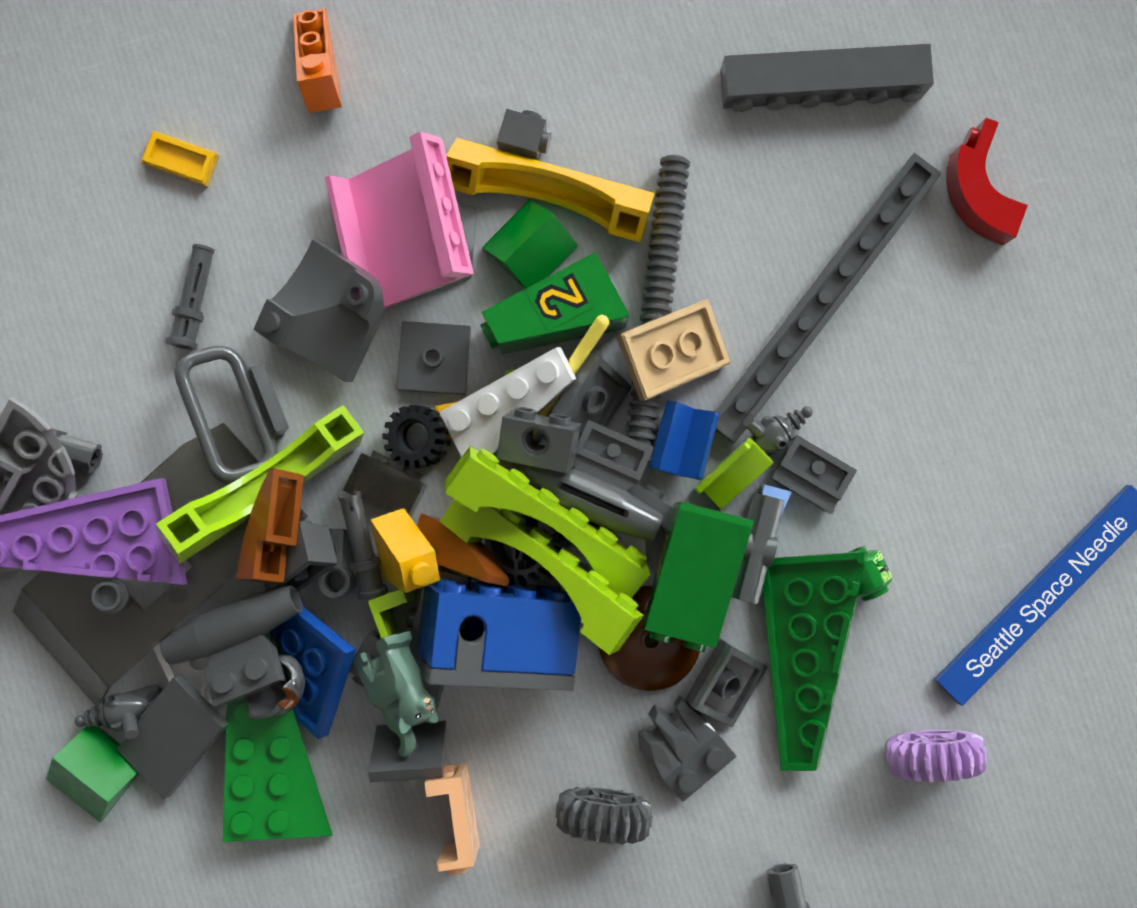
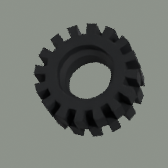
(397, 436)

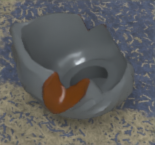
(282, 697)

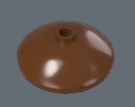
(647, 666)

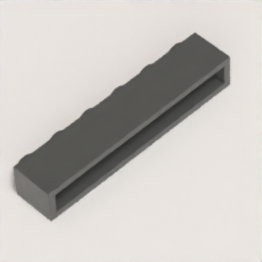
(826, 77)

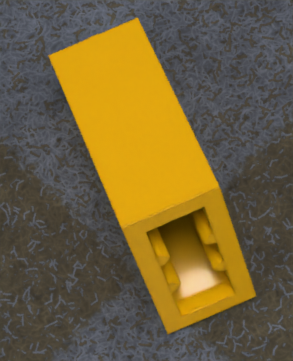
(404, 552)

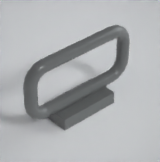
(258, 397)

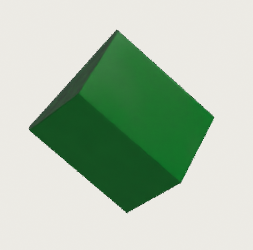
(530, 244)
(92, 772)

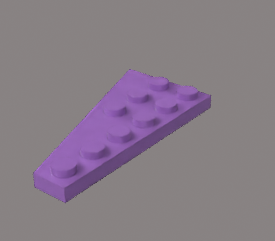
(95, 536)

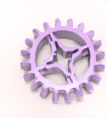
(936, 755)

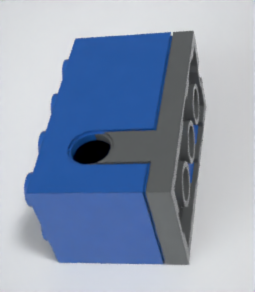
(509, 639)

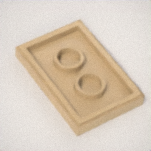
(673, 349)

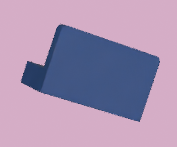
(684, 440)

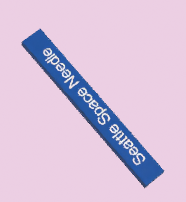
(1041, 597)

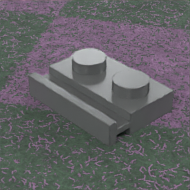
(813, 474)

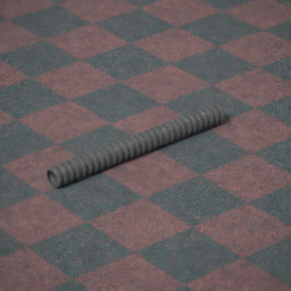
(660, 277)

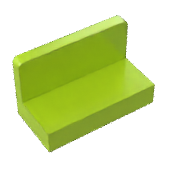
(734, 473)
(383, 613)

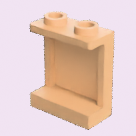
(462, 854)

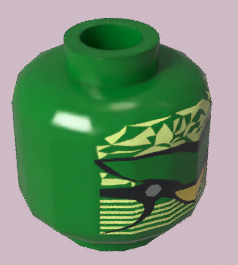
(875, 575)

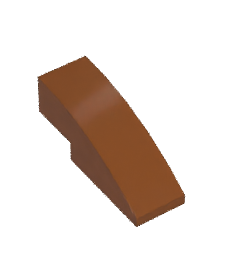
(271, 528)
(454, 553)

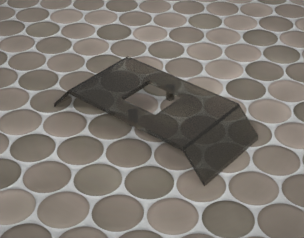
(104, 647)

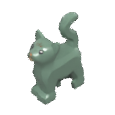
(397, 688)

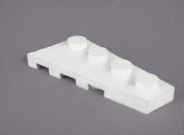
(479, 416)

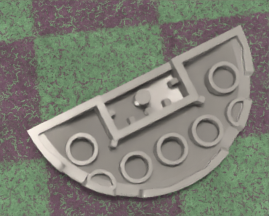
(32, 463)

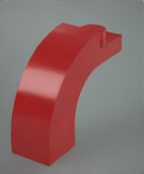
(972, 193)

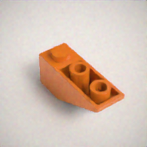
(316, 61)

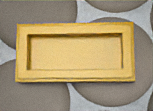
(180, 158)

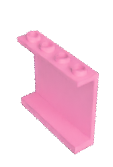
(403, 221)

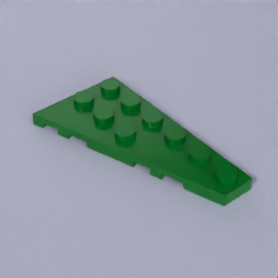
(808, 628)
(268, 780)

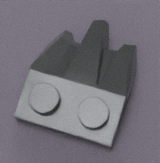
(684, 748)

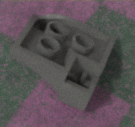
(325, 312)

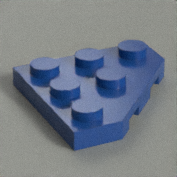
(325, 664)

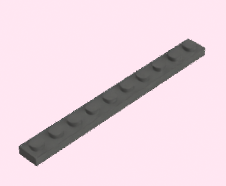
(825, 296)

